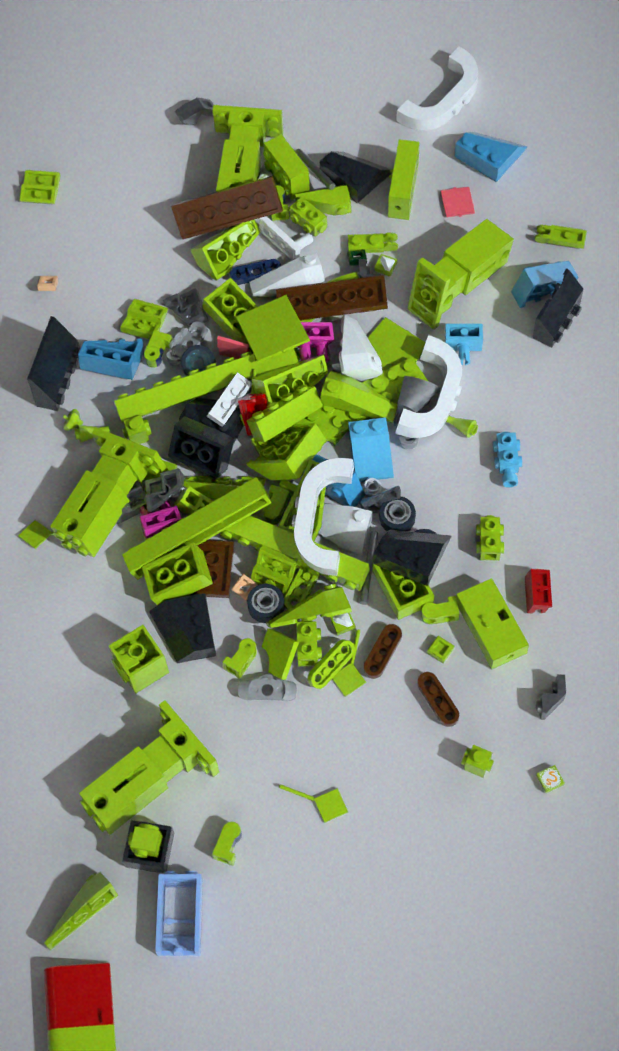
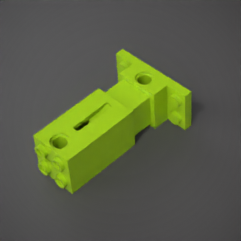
(247, 134)
(459, 271)
(102, 494)
(145, 773)

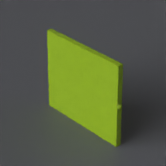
(272, 328)
(395, 344)

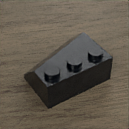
(356, 173)
(559, 311)
(200, 408)
(411, 554)
(186, 627)

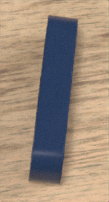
(249, 267)

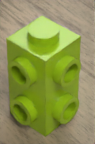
(308, 217)
(490, 535)
(307, 649)

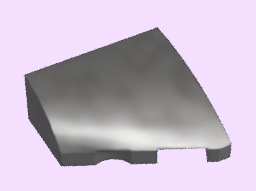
(187, 306)
(415, 394)
(162, 488)
(374, 502)
(131, 509)

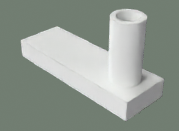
(282, 240)
(229, 399)

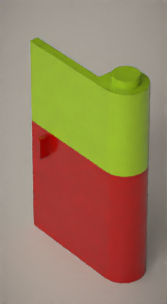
(79, 1008)

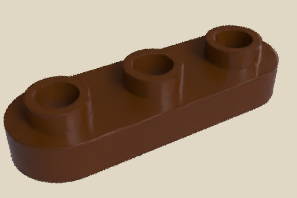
(384, 643)
(435, 691)

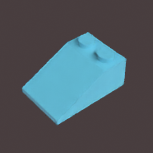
(371, 449)

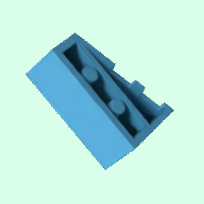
(539, 281)
(111, 358)
(341, 492)

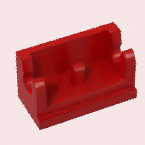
(251, 404)
(538, 590)

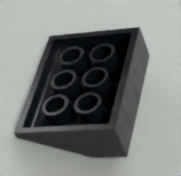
(53, 366)

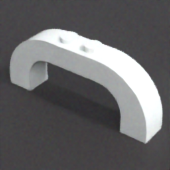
(432, 117)
(425, 424)
(328, 472)

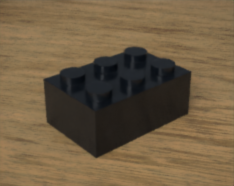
(201, 447)

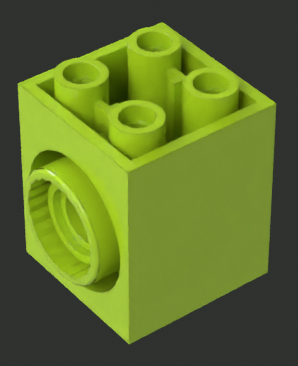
(138, 659)

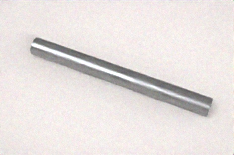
(315, 169)
(371, 549)

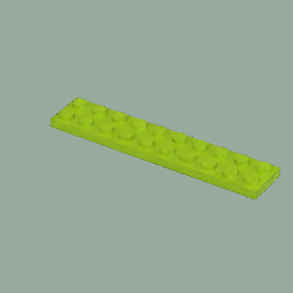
(335, 421)

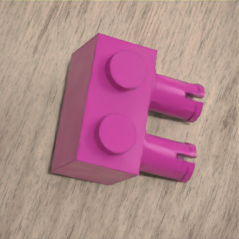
(320, 336)
(155, 522)

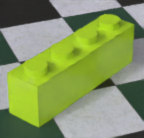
(284, 413)

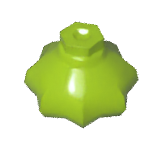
(72, 420)

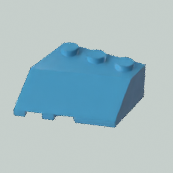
(487, 153)

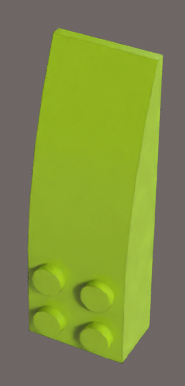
(226, 304)

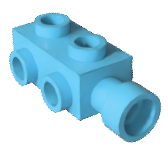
(507, 447)

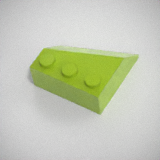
(289, 452)

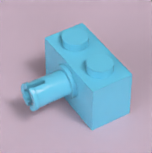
(464, 339)

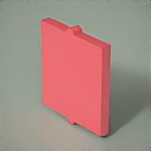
(457, 202)
(231, 348)

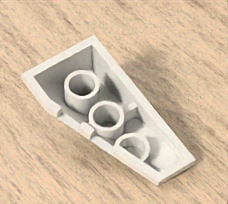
(296, 273)
(357, 356)
(346, 526)

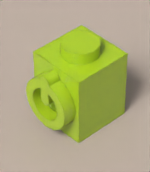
(137, 429)
(477, 760)
(145, 840)

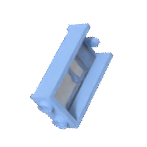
(179, 914)

